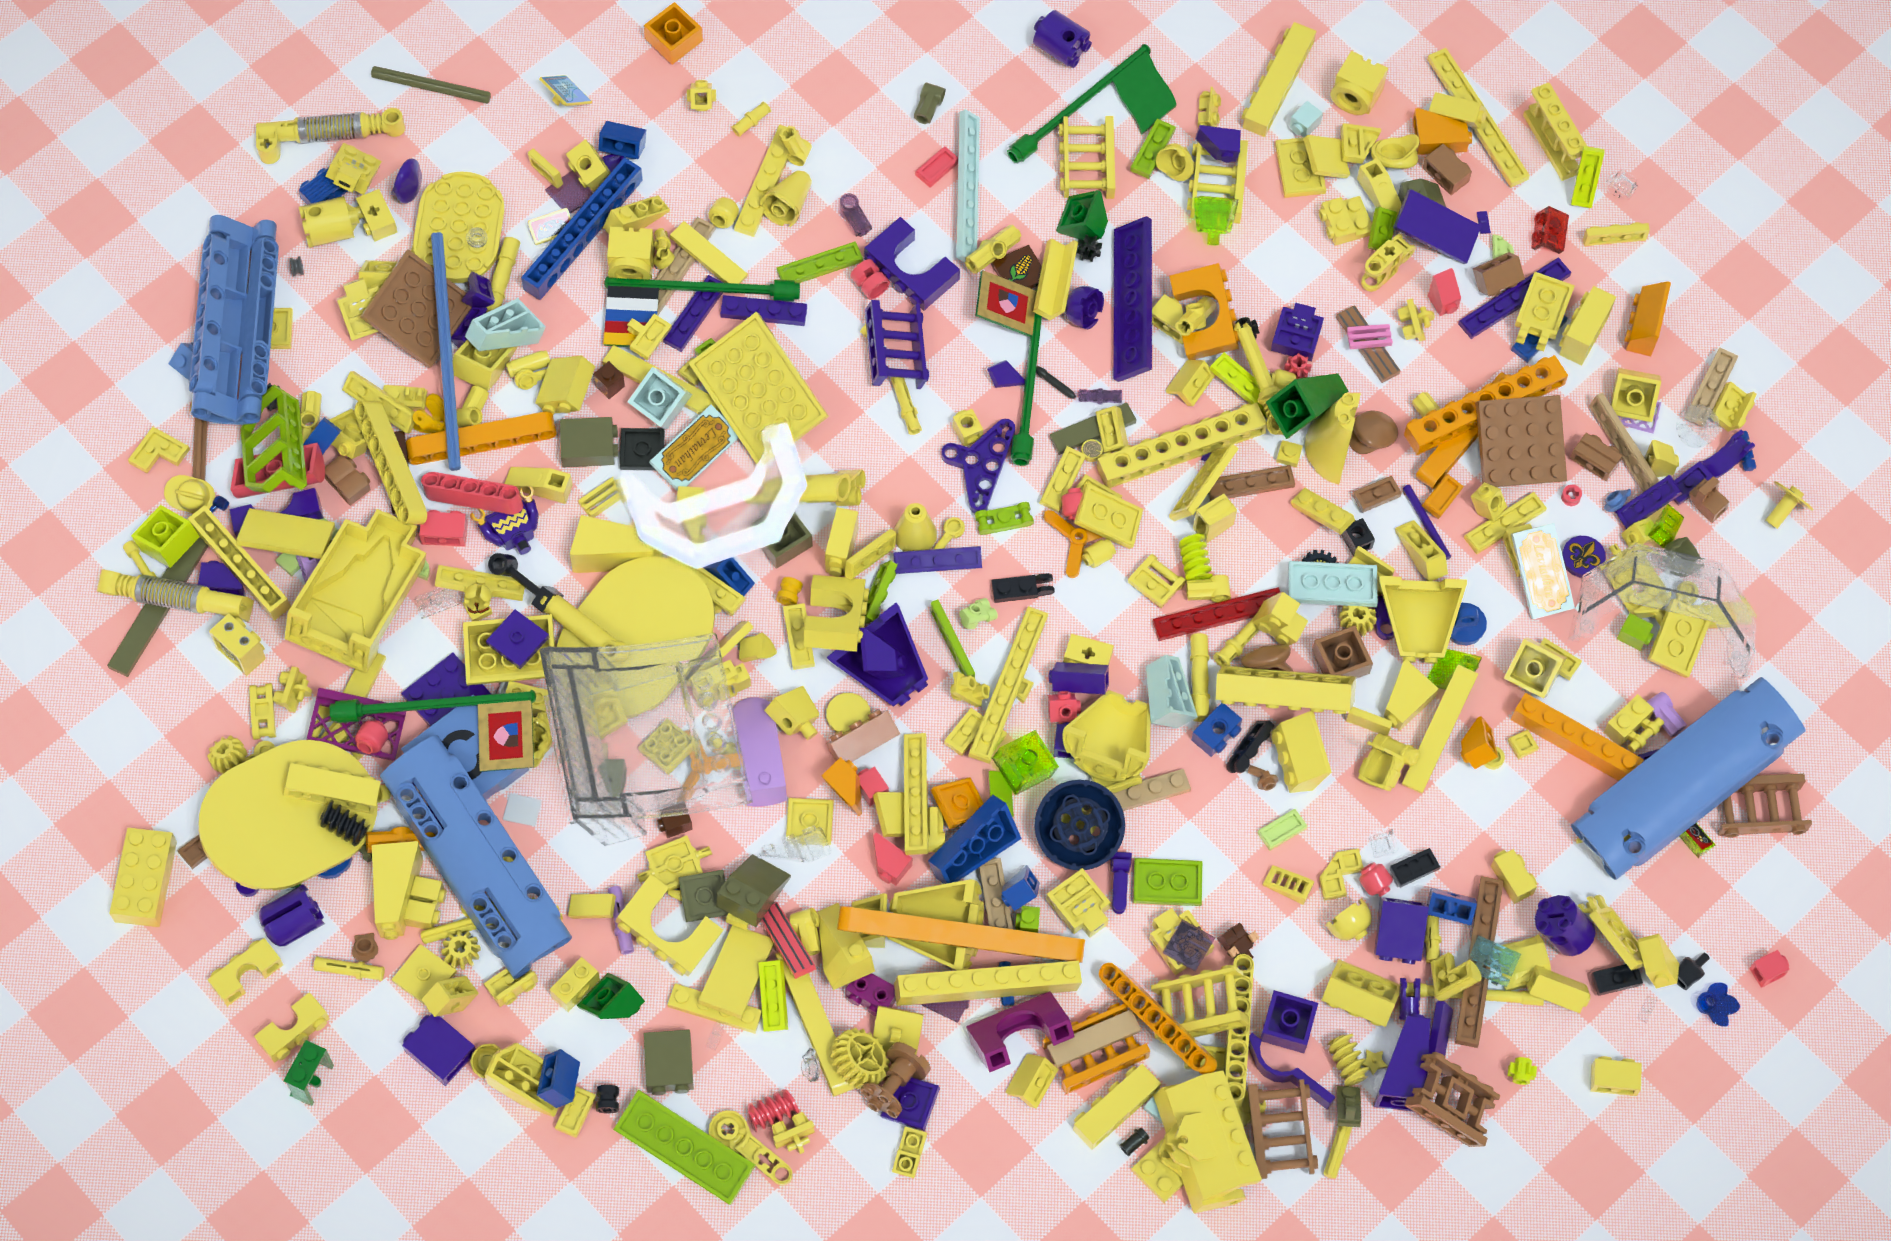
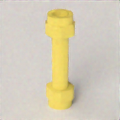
(133, 551)

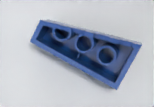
(975, 842)

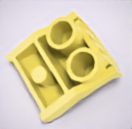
(1532, 954)

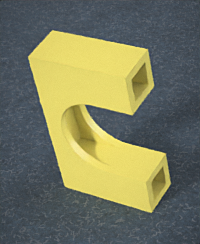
(842, 631)
(637, 920)

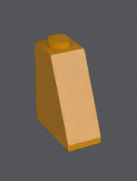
(1438, 130)

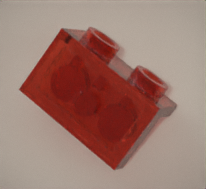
(1550, 230)

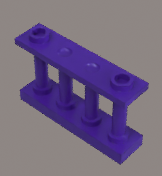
(879, 353)

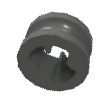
(296, 266)

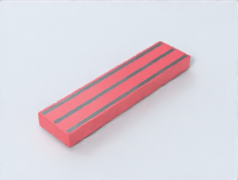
(787, 942)

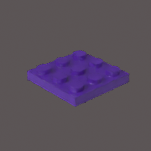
(442, 682)

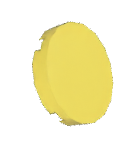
(845, 710)

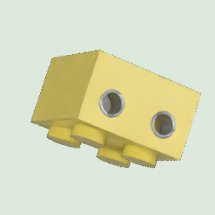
(238, 644)

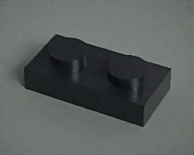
(1616, 979)

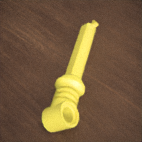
(1260, 373)

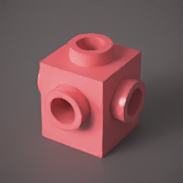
(1063, 707)

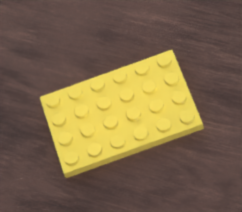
(757, 384)

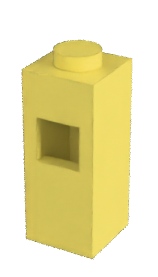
(1459, 109)
(1558, 989)

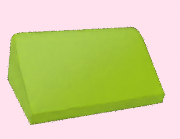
(1000, 788)

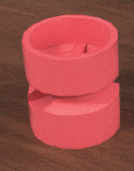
(870, 279)

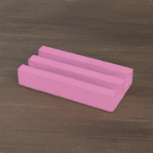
(1368, 333)

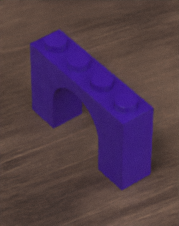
(920, 288)

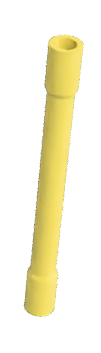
(1492, 995)

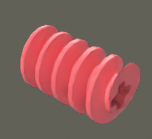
(772, 1109)

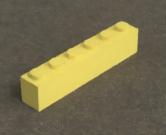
(1279, 79)
(239, 563)

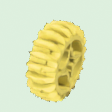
(859, 1058)

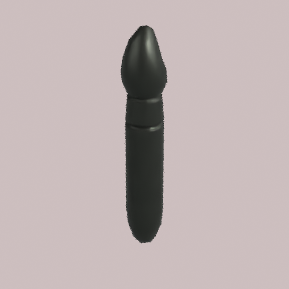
(1042, 373)

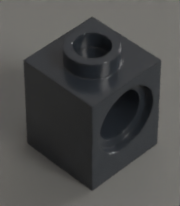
(1360, 527)

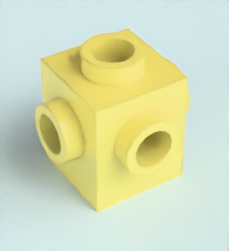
(698, 102)

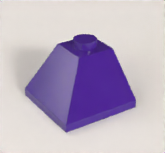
(880, 657)

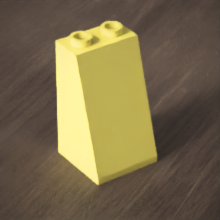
(605, 545)
(393, 879)

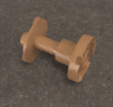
(904, 1066)

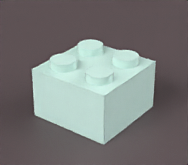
(659, 398)

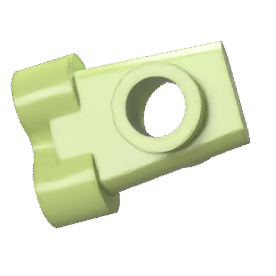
(976, 613)

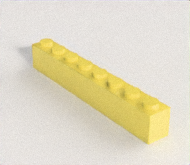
(987, 983)

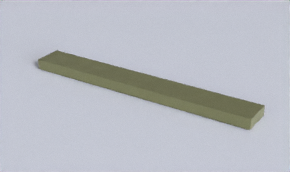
(152, 615)

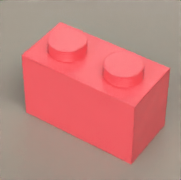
(444, 528)

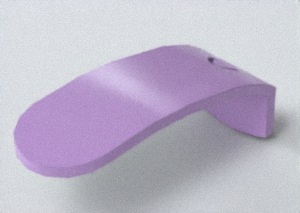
(760, 752)

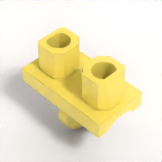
(1411, 312)
(968, 689)
(294, 691)
(802, 1128)

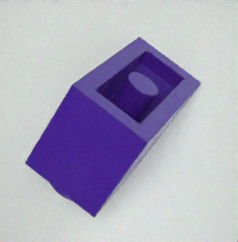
(1220, 142)
(219, 578)

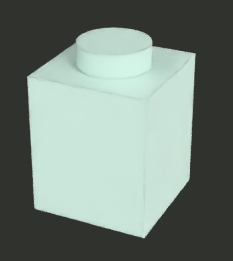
(1306, 119)

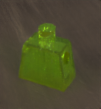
(1214, 216)

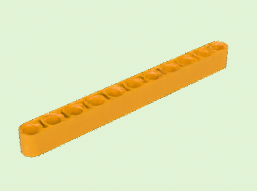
(960, 934)

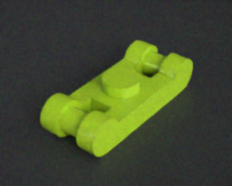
(1004, 518)

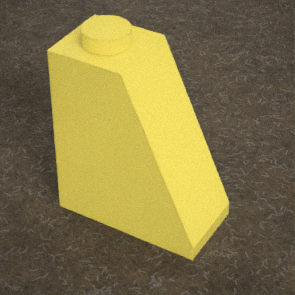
(1409, 696)

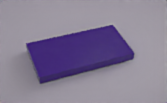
(1437, 226)

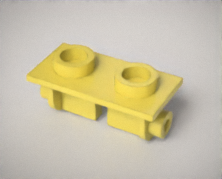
(1210, 102)

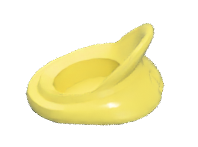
(1397, 152)

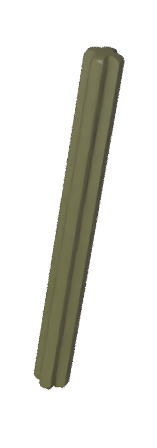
(431, 84)

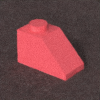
(1445, 292)
(890, 860)

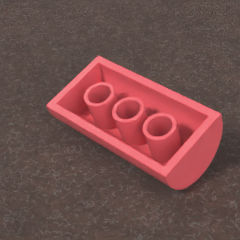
(314, 472)

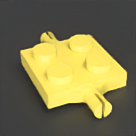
(674, 861)

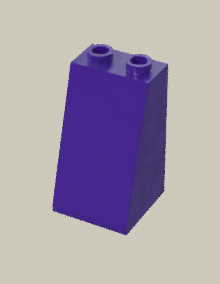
(1404, 1066)

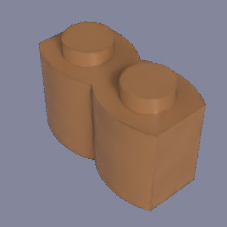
(346, 479)

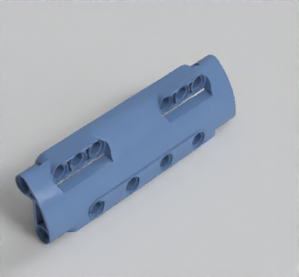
(233, 321)
(473, 855)

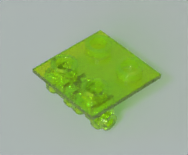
(1445, 668)

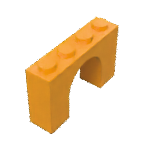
(1221, 335)

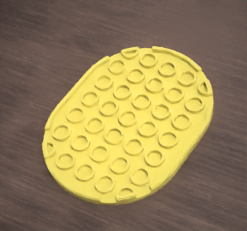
(648, 603)
(273, 838)

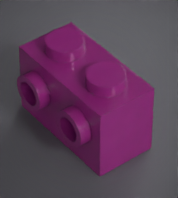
(871, 992)

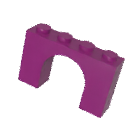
(1037, 1013)

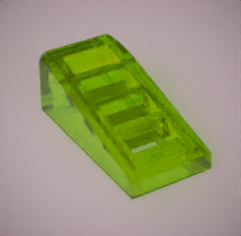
(1664, 528)

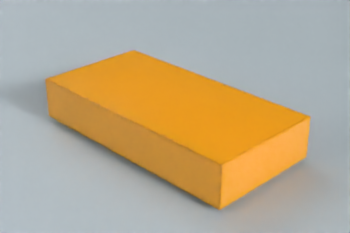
(1442, 496)

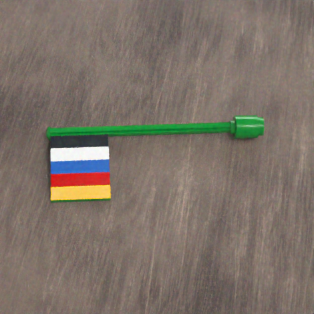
(640, 299)

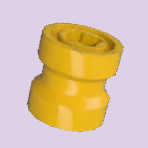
(789, 590)

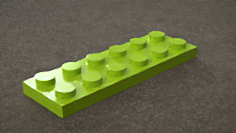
(684, 1147)

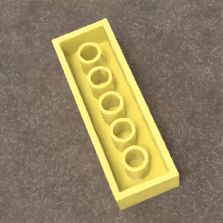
(1285, 689)

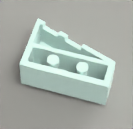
(505, 327)
(1169, 693)

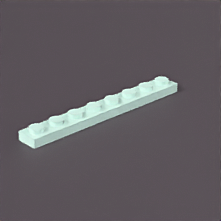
(967, 184)

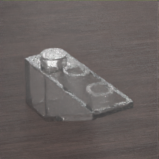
(802, 848)

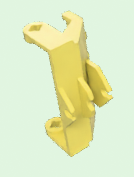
(1206, 1141)

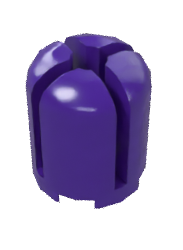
(290, 917)

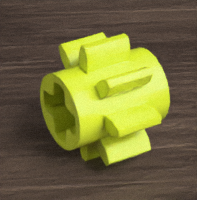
(1522, 1071)

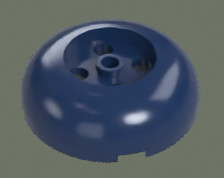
(1054, 834)

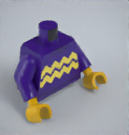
(510, 529)

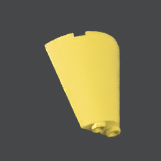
(1330, 437)
(1422, 615)
(1110, 738)
(948, 902)

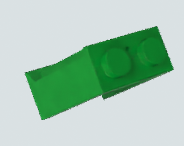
(303, 1071)

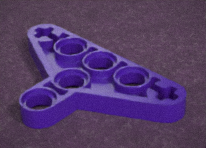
(984, 452)

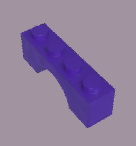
(303, 504)

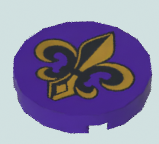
(1582, 555)

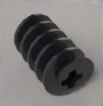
(343, 823)

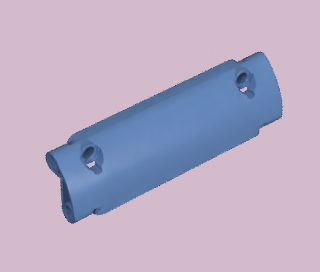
(1688, 777)

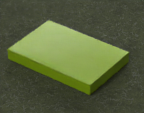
(1167, 882)

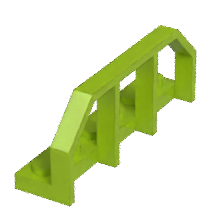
(290, 444)

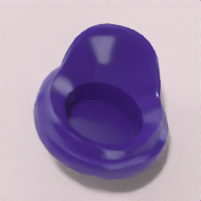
(407, 181)

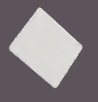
(522, 809)

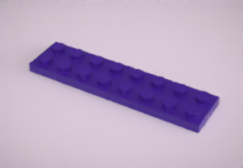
(1132, 299)

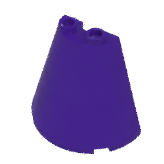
(893, 629)

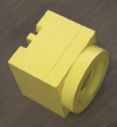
(1358, 84)
(630, 253)

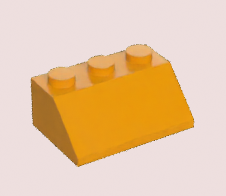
(1647, 318)

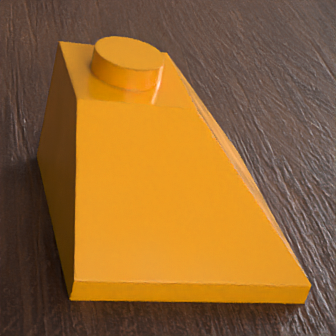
(845, 783)

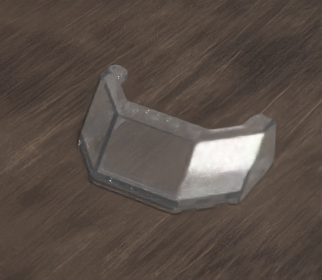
(725, 518)
(1672, 584)

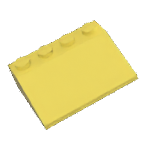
(487, 666)

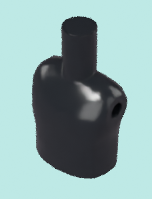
(1691, 971)

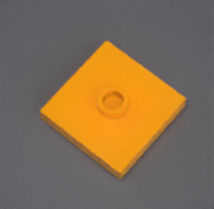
(957, 801)

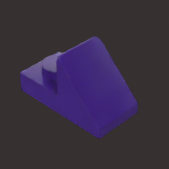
(480, 291)

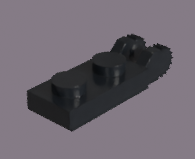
(1021, 587)
(1249, 746)

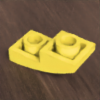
(909, 1152)

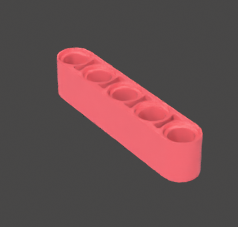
(472, 493)

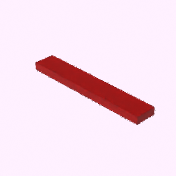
(1211, 615)

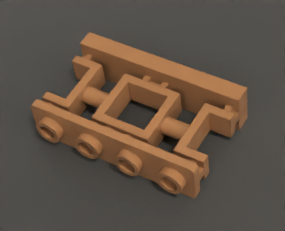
(1443, 1114)

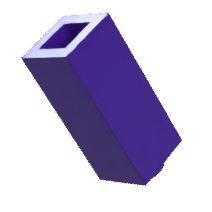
(1079, 678)

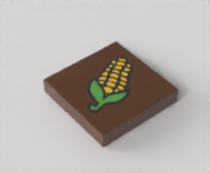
(1019, 267)

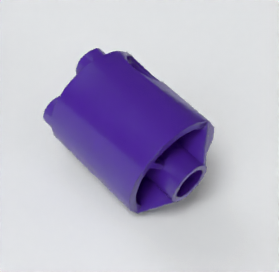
(1061, 38)
(1564, 925)

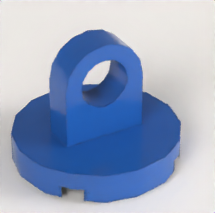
(1469, 625)

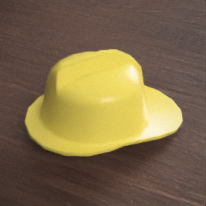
(188, 493)

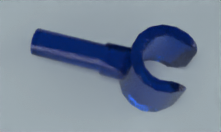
(219, 502)

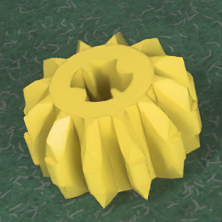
(1360, 616)
(227, 754)
(467, 943)

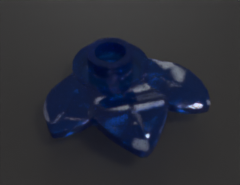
(1720, 1004)

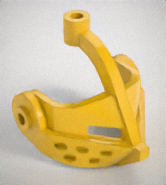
(426, 423)

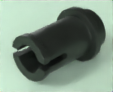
(1134, 1141)

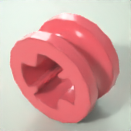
(1566, 499)

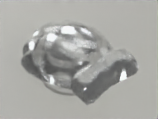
(810, 1066)

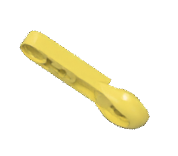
(746, 1144)

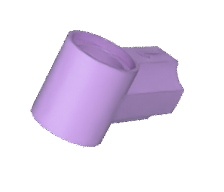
(1664, 709)

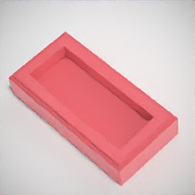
(937, 167)

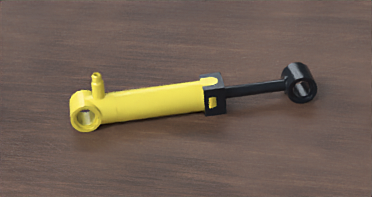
(551, 601)

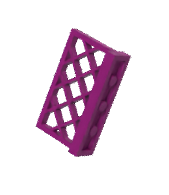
(326, 697)

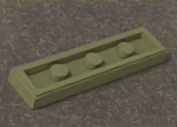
(1078, 433)

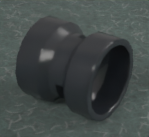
(607, 1099)

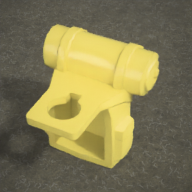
(1386, 761)

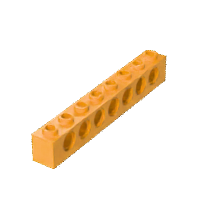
(1423, 440)

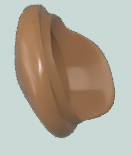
(1372, 432)
(1268, 657)

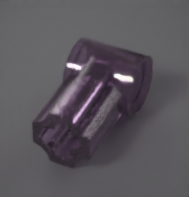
(854, 216)

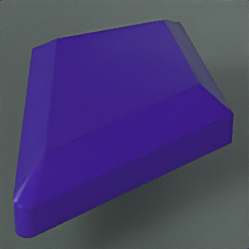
(1005, 375)

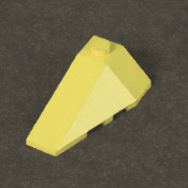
(843, 952)

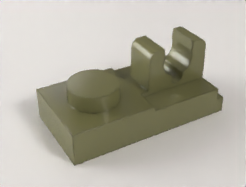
(1348, 1106)

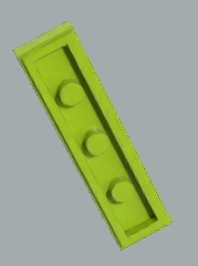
(821, 263)
(951, 638)

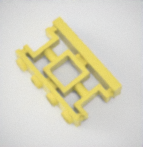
(1555, 131)

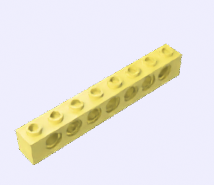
(1234, 433)

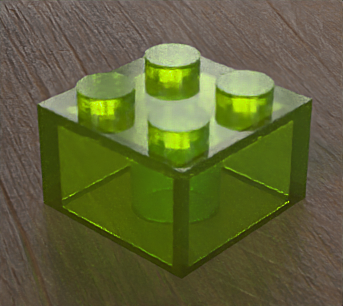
(1025, 762)

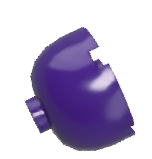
(1084, 305)

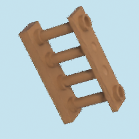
(1769, 784)
(1260, 1120)

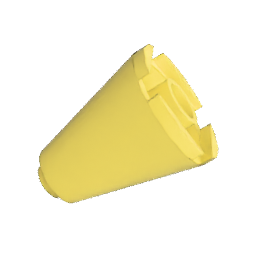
(787, 199)
(915, 529)

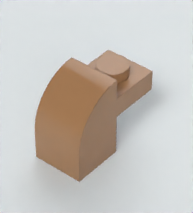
(1709, 499)

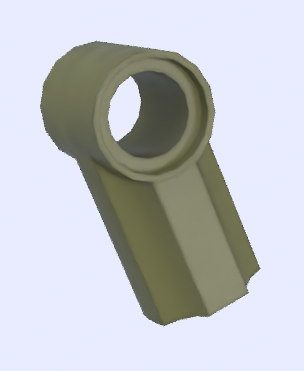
(930, 99)

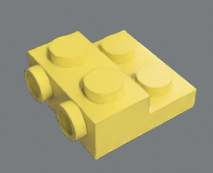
(1345, 219)
(350, 440)

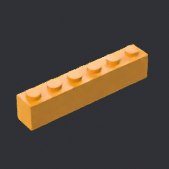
(1574, 738)

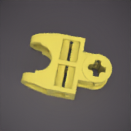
(1386, 261)

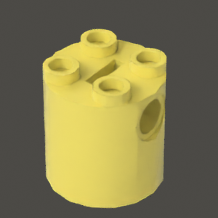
(328, 221)

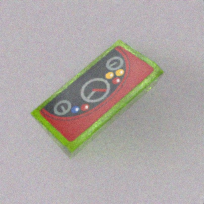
(1697, 840)

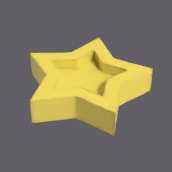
(1374, 1061)

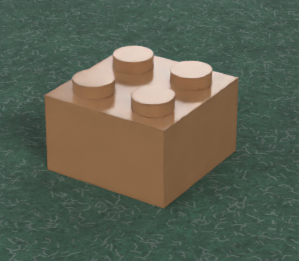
(1343, 654)

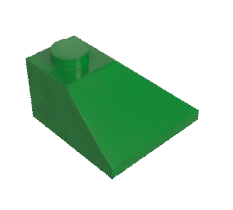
(1083, 216)
(611, 999)

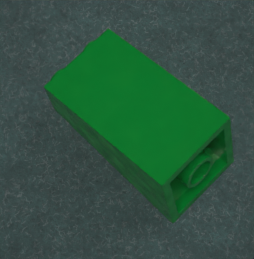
(1304, 401)

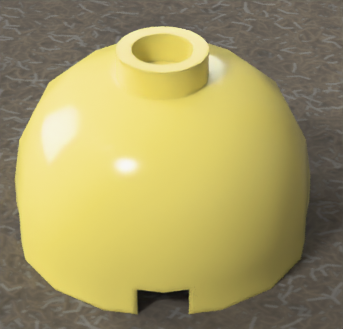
(1351, 922)

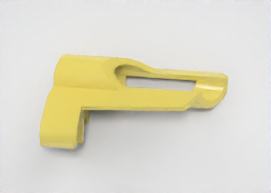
(842, 488)

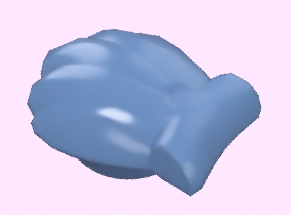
(1616, 500)

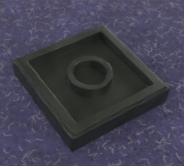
(639, 447)

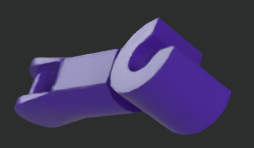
(1120, 865)

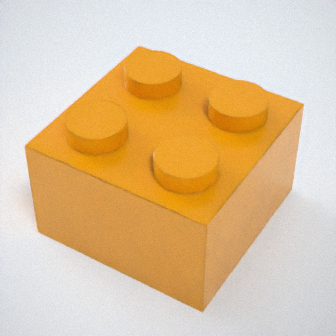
(673, 33)

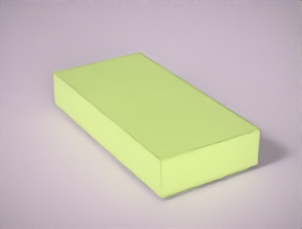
(1282, 829)

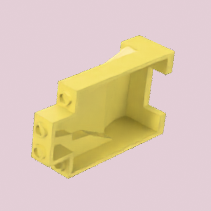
(356, 590)

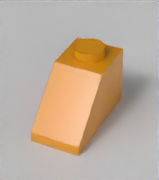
(1479, 744)

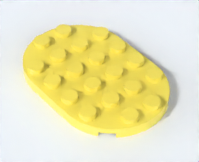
(453, 208)

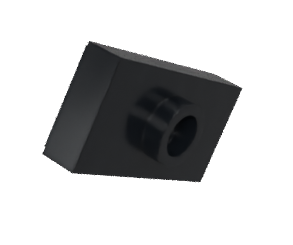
(1414, 867)

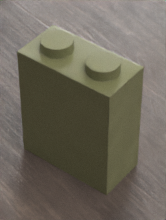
(588, 442)
(668, 1062)

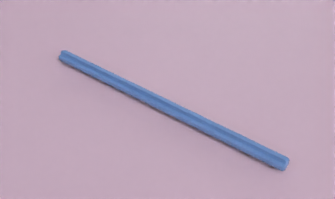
(445, 351)

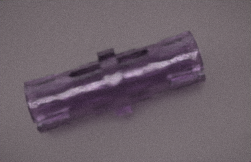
(1099, 396)

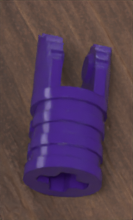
(1409, 1004)

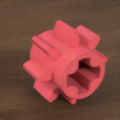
(1298, 366)

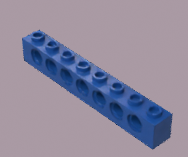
(581, 229)

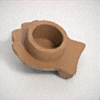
(365, 947)

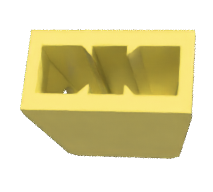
(794, 712)

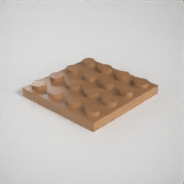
(407, 308)
(1521, 441)

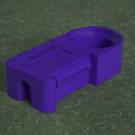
(1382, 618)

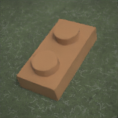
(1377, 494)

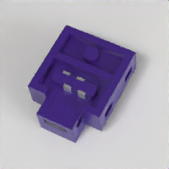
(1297, 331)

